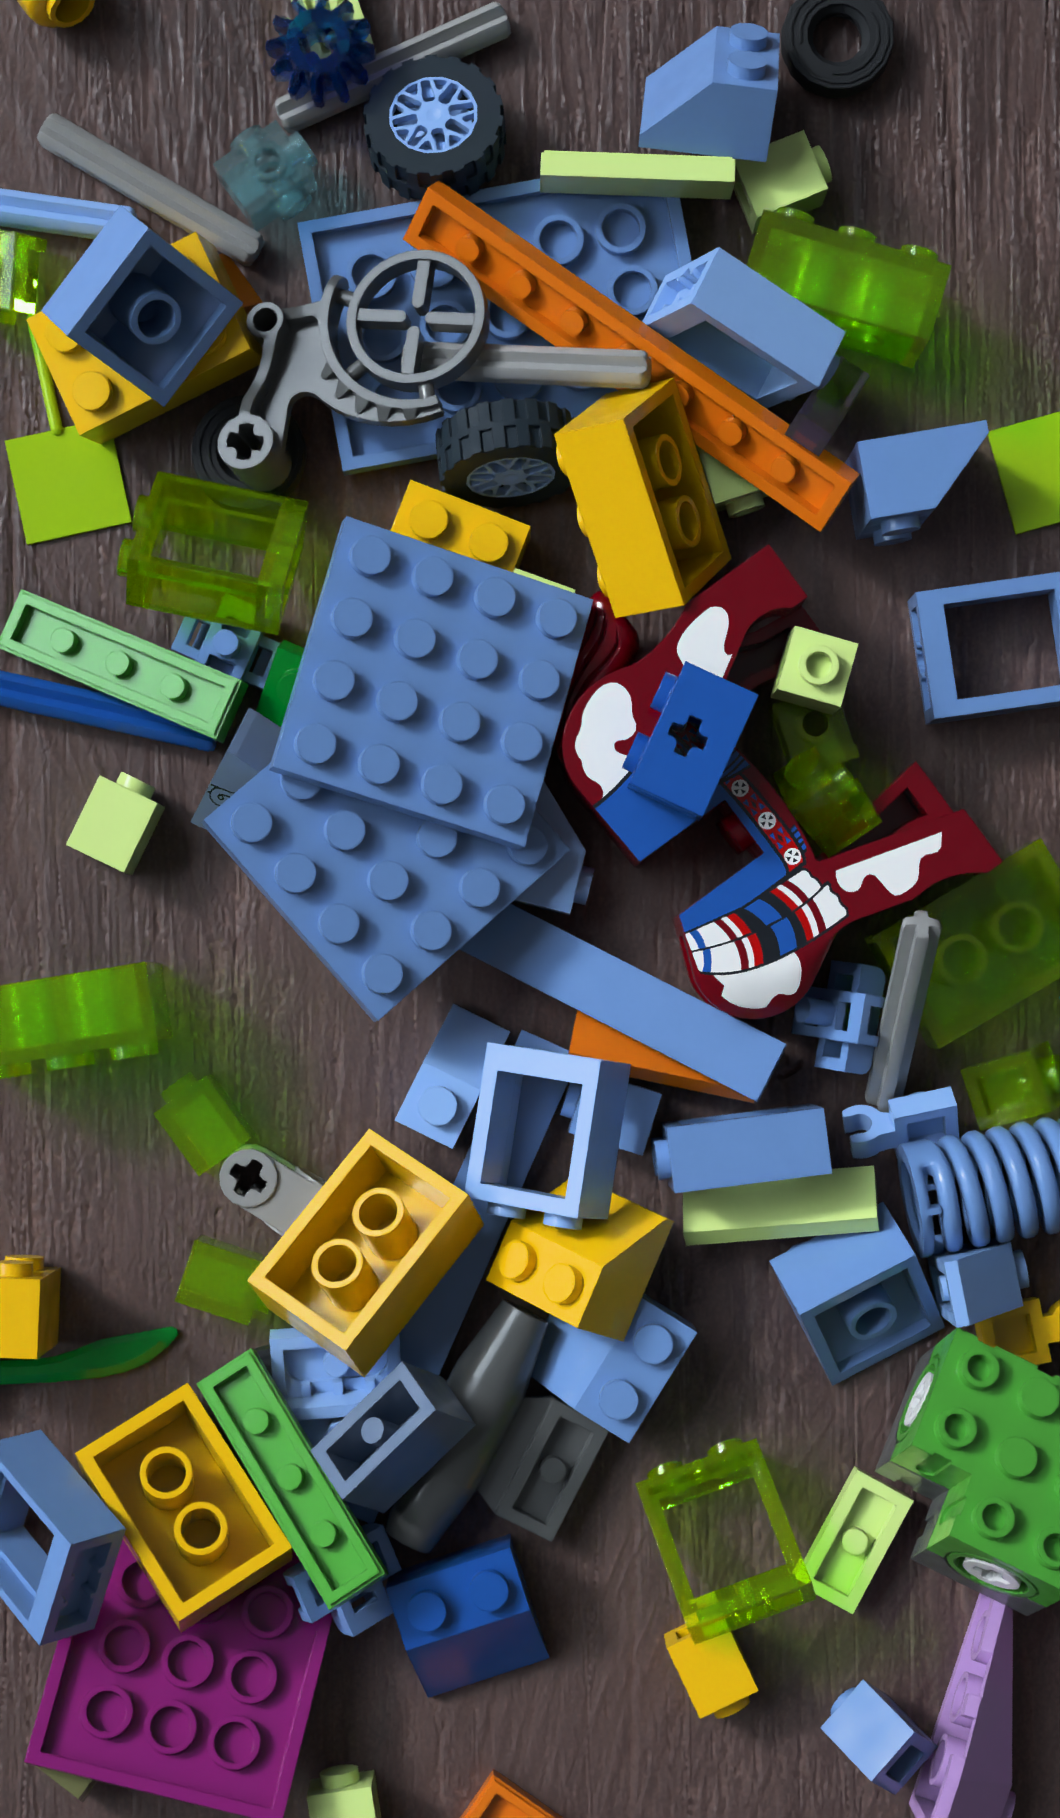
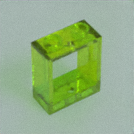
(220, 515)
(744, 1600)

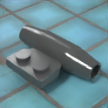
(521, 1453)

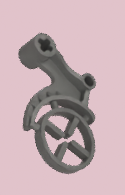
(304, 361)

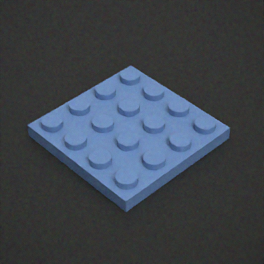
(431, 684)
(370, 885)

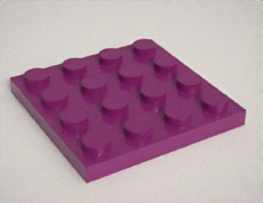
(189, 1712)

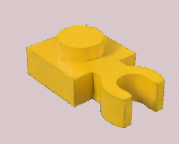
(1023, 1331)

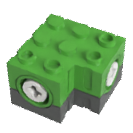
(986, 1450)

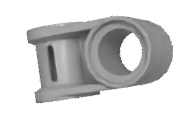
(285, 1193)

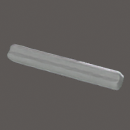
(454, 38)
(150, 189)
(547, 365)
(903, 1008)

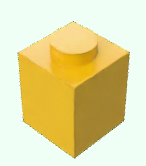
(712, 1672)

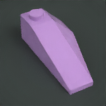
(973, 1731)

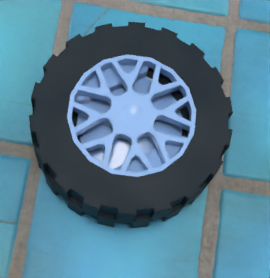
(427, 100)
(502, 453)

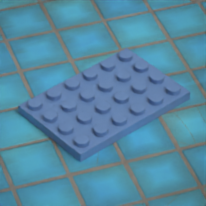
(606, 240)

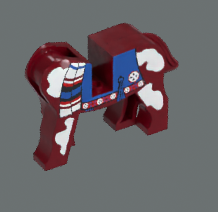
(771, 923)

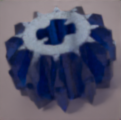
(303, 67)

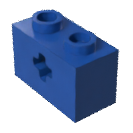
(718, 711)

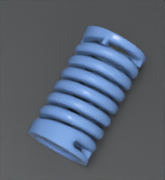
(1023, 1203)

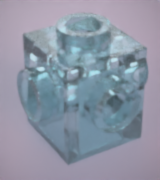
(268, 174)

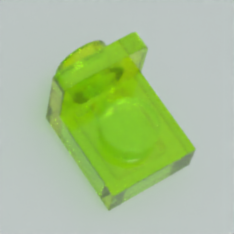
(1014, 1086)

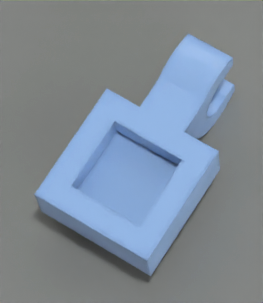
(909, 1119)

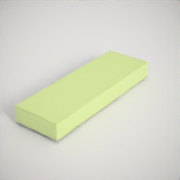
(637, 174)
(783, 1208)

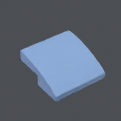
(319, 1384)

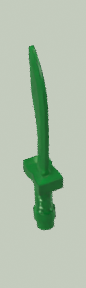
(93, 1360)

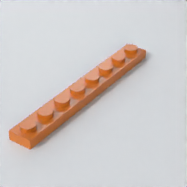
(577, 315)

